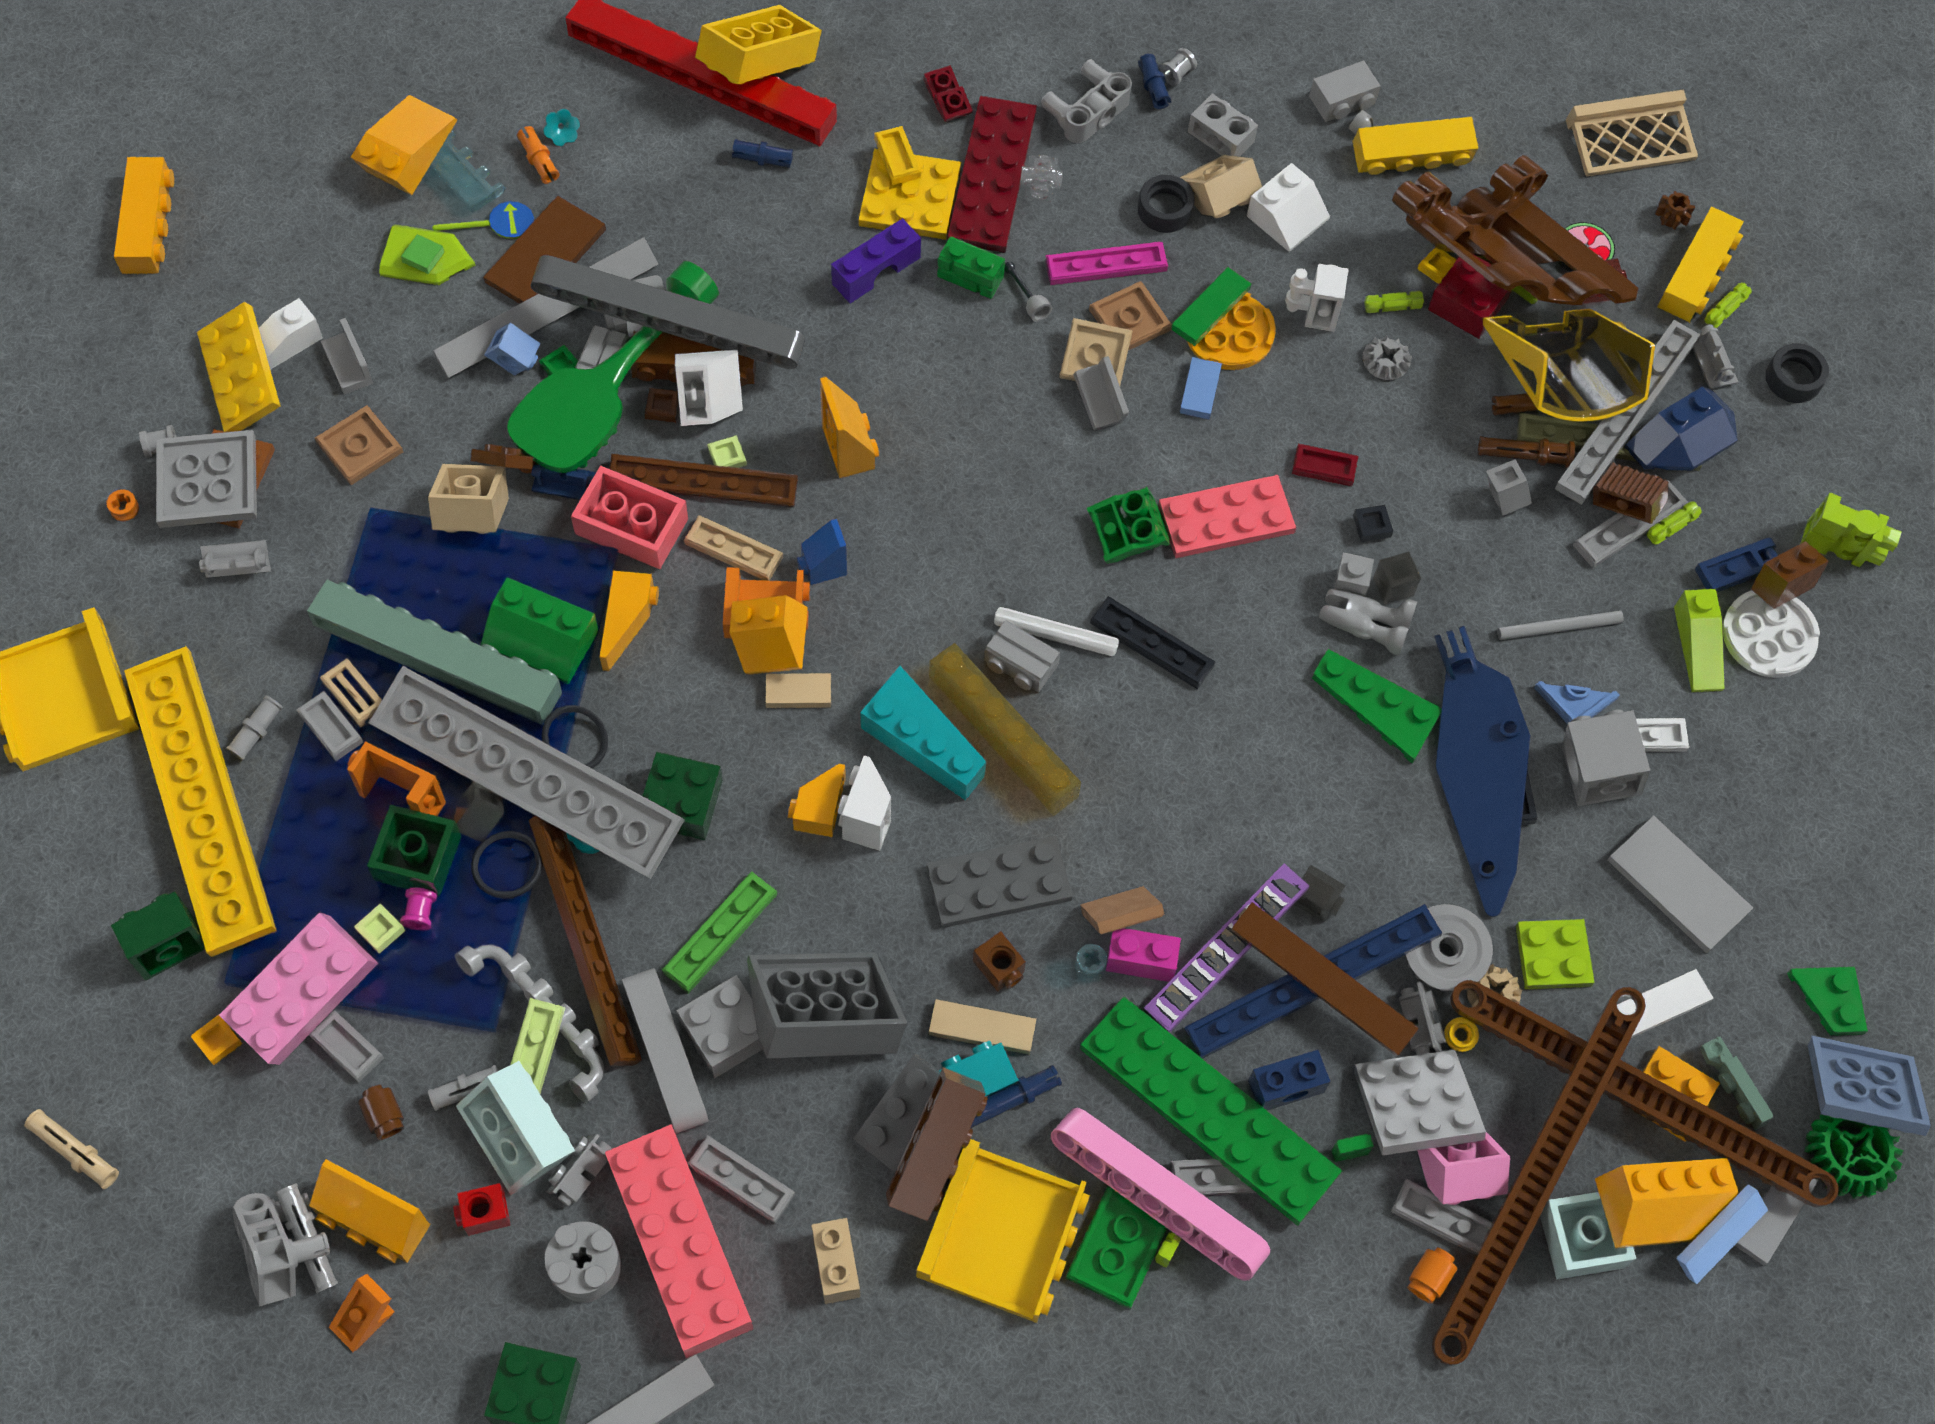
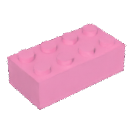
(298, 989)

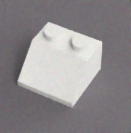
(1288, 207)

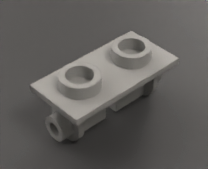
(1714, 359)
(234, 559)
(1421, 1006)
(568, 1178)

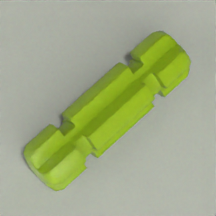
(1394, 301)
(1728, 305)
(1674, 522)

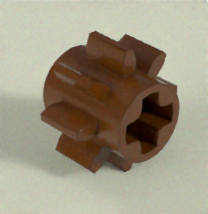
(1675, 210)

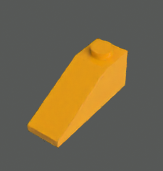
(626, 613)

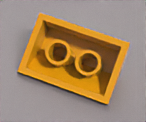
(367, 1213)

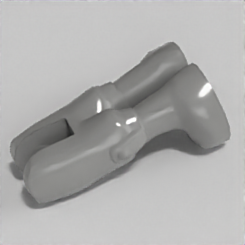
(1356, 615)

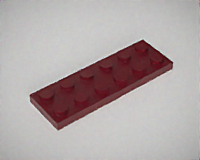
(992, 173)

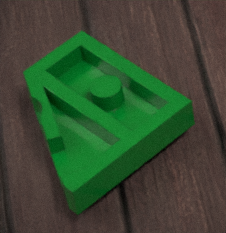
(1834, 997)

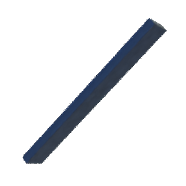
(1288, 995)

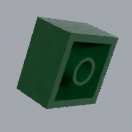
(685, 789)
(414, 850)
(158, 935)
(532, 1387)

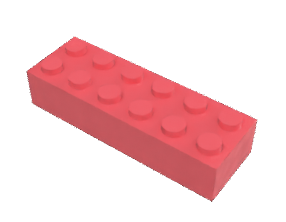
(679, 1241)

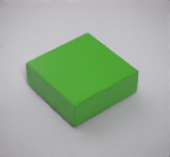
(422, 254)

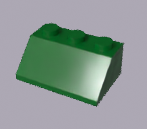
(539, 629)

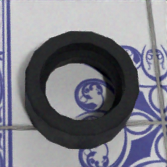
(1166, 221)
(1789, 390)

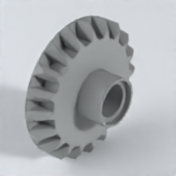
(1470, 947)

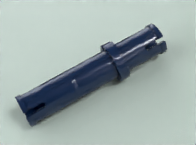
(1023, 1091)

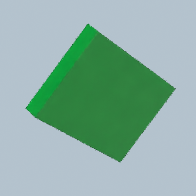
(1116, 1249)

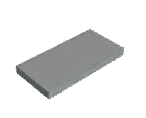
(1680, 884)

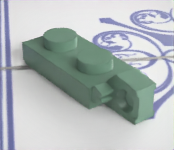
(1737, 1081)

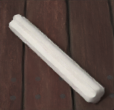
(1058, 631)

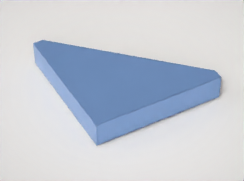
(1575, 700)

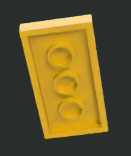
(238, 368)

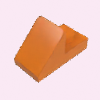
(361, 1313)

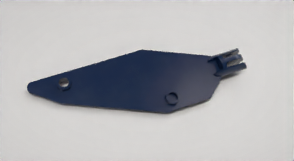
(1483, 767)

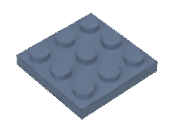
(1868, 1086)

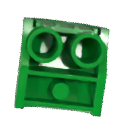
(1123, 522)

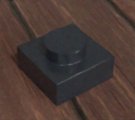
(1373, 523)

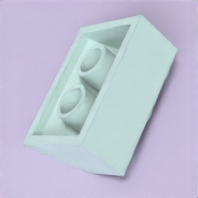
(515, 1127)

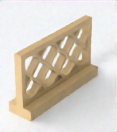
(1621, 113)

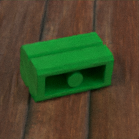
(970, 267)

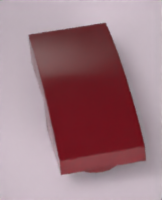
(947, 93)

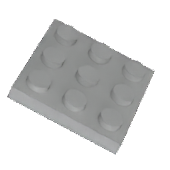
(206, 478)
(1419, 1102)

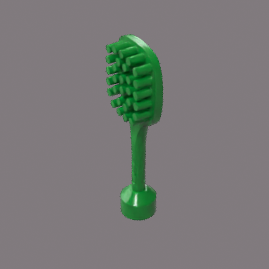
(579, 409)

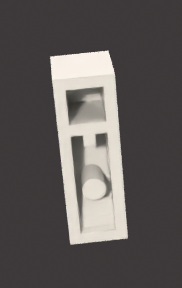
(289, 332)

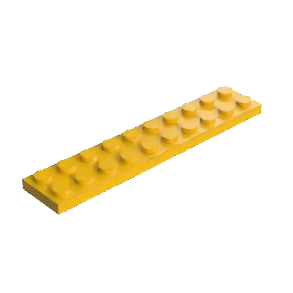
(199, 802)

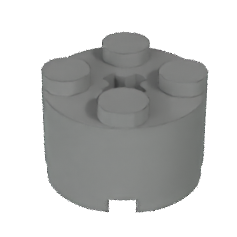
(568, 1247)

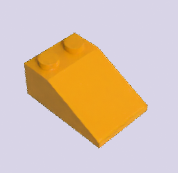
(404, 143)
(846, 431)

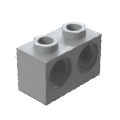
(1222, 127)

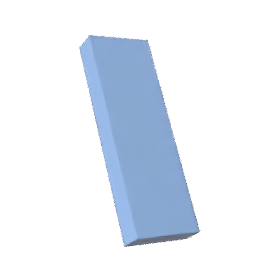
(1722, 1234)

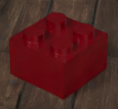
(1467, 298)

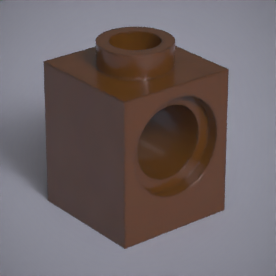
(999, 948)

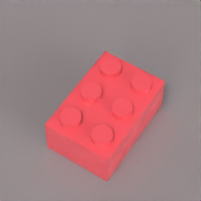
(630, 517)

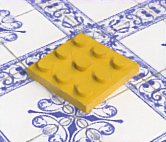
(921, 202)

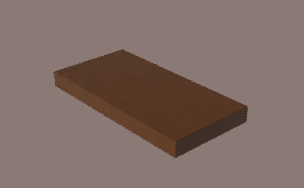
(557, 232)

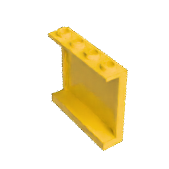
(62, 694)
(1002, 1233)

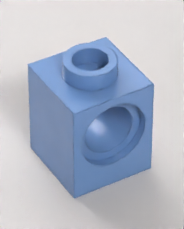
(513, 349)

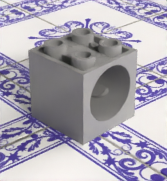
(1605, 757)

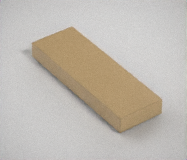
(733, 548)
(980, 1025)

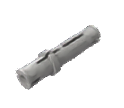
(291, 1196)

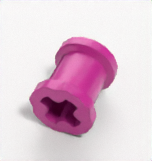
(418, 908)

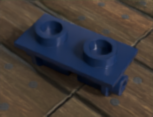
(567, 484)

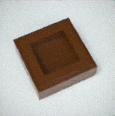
(662, 405)

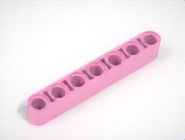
(1161, 1194)

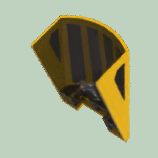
(1576, 367)

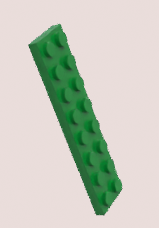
(1211, 1110)

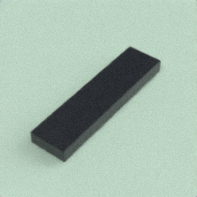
(1152, 642)

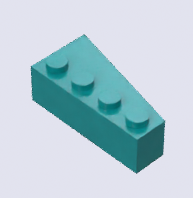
(920, 733)

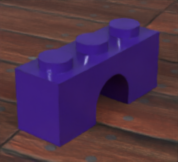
(856, 271)

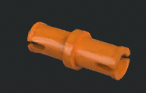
(538, 155)

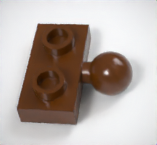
(503, 457)

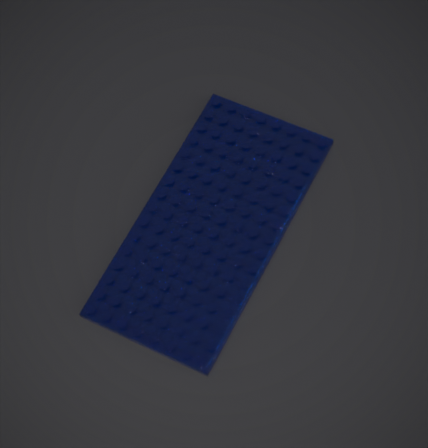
(329, 831)

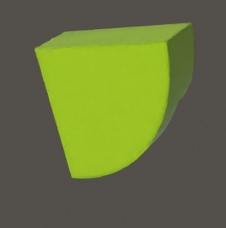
(1168, 1249)

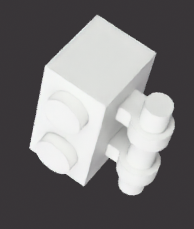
(1325, 296)

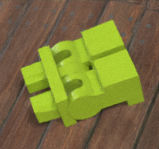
(1850, 532)

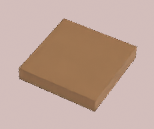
(1132, 310)
(359, 445)
(1122, 910)

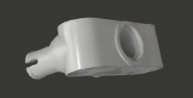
(1097, 105)

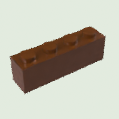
(659, 359)
(936, 1144)

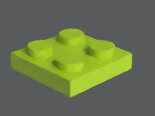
(1554, 954)

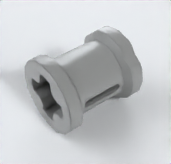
(1178, 66)
(148, 440)

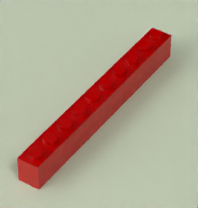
(674, 58)

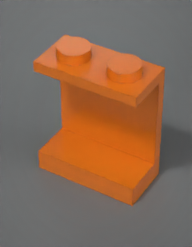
(754, 589)
(372, 762)

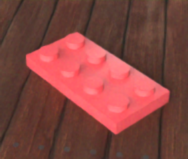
(1226, 516)

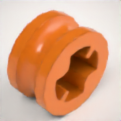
(113, 505)

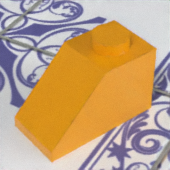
(818, 803)

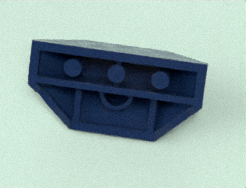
(1685, 433)

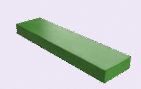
(719, 932)

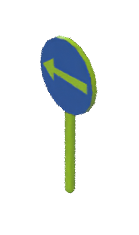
(506, 220)

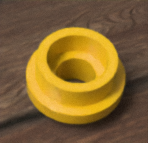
(1471, 1030)

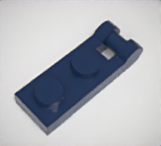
(1736, 566)

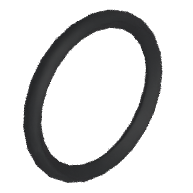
(574, 708)
(508, 894)

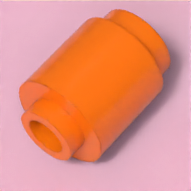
(1432, 1274)

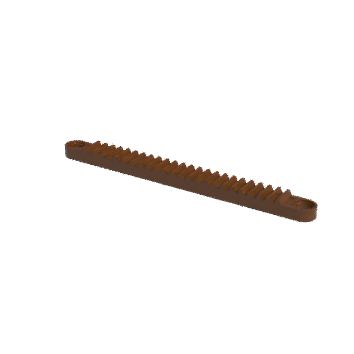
(1649, 1097)
(1538, 1176)

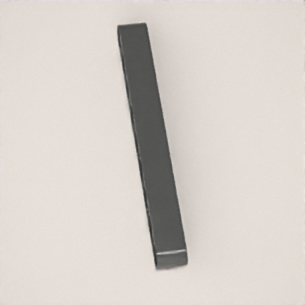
(667, 312)

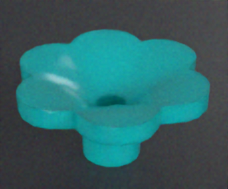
(563, 133)

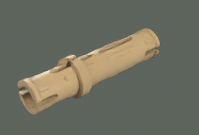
(101, 1172)

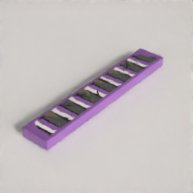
(1221, 952)

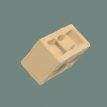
(836, 1260)

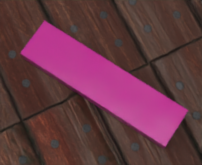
(1106, 263)

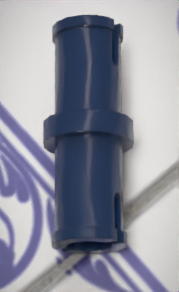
(1154, 81)
(762, 153)

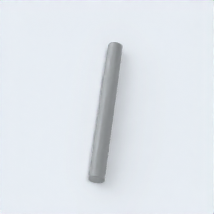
(1560, 625)

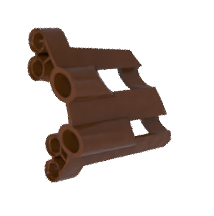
(1510, 235)

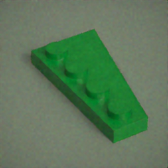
(1390, 709)

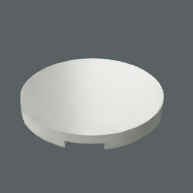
(1770, 639)

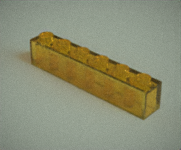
(1004, 729)

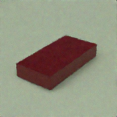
(1325, 465)

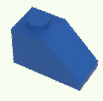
(824, 554)

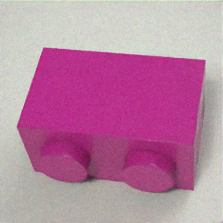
(1143, 954)

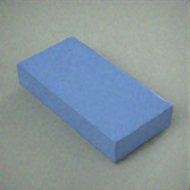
(1200, 388)

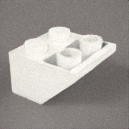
(708, 386)
(867, 808)

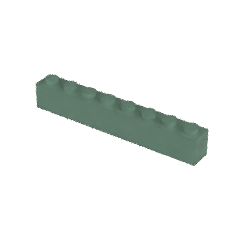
(435, 651)

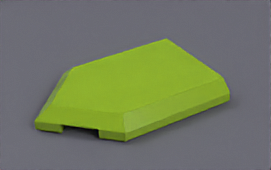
(452, 261)

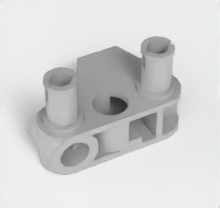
(268, 1251)

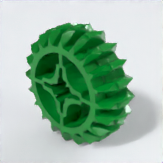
(1880, 1164)

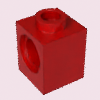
(495, 1218)

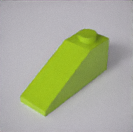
(1701, 638)

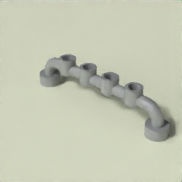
(515, 969)

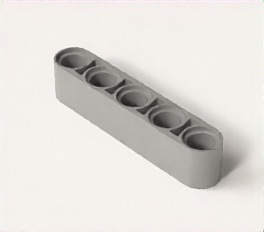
(665, 1050)

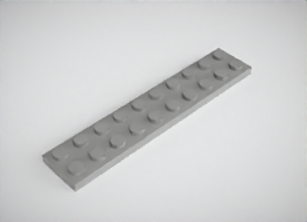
(527, 772)

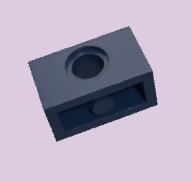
(1289, 1080)

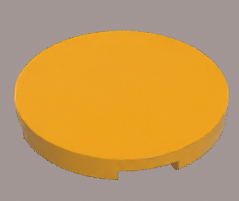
(1239, 337)

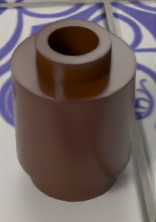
(381, 1112)

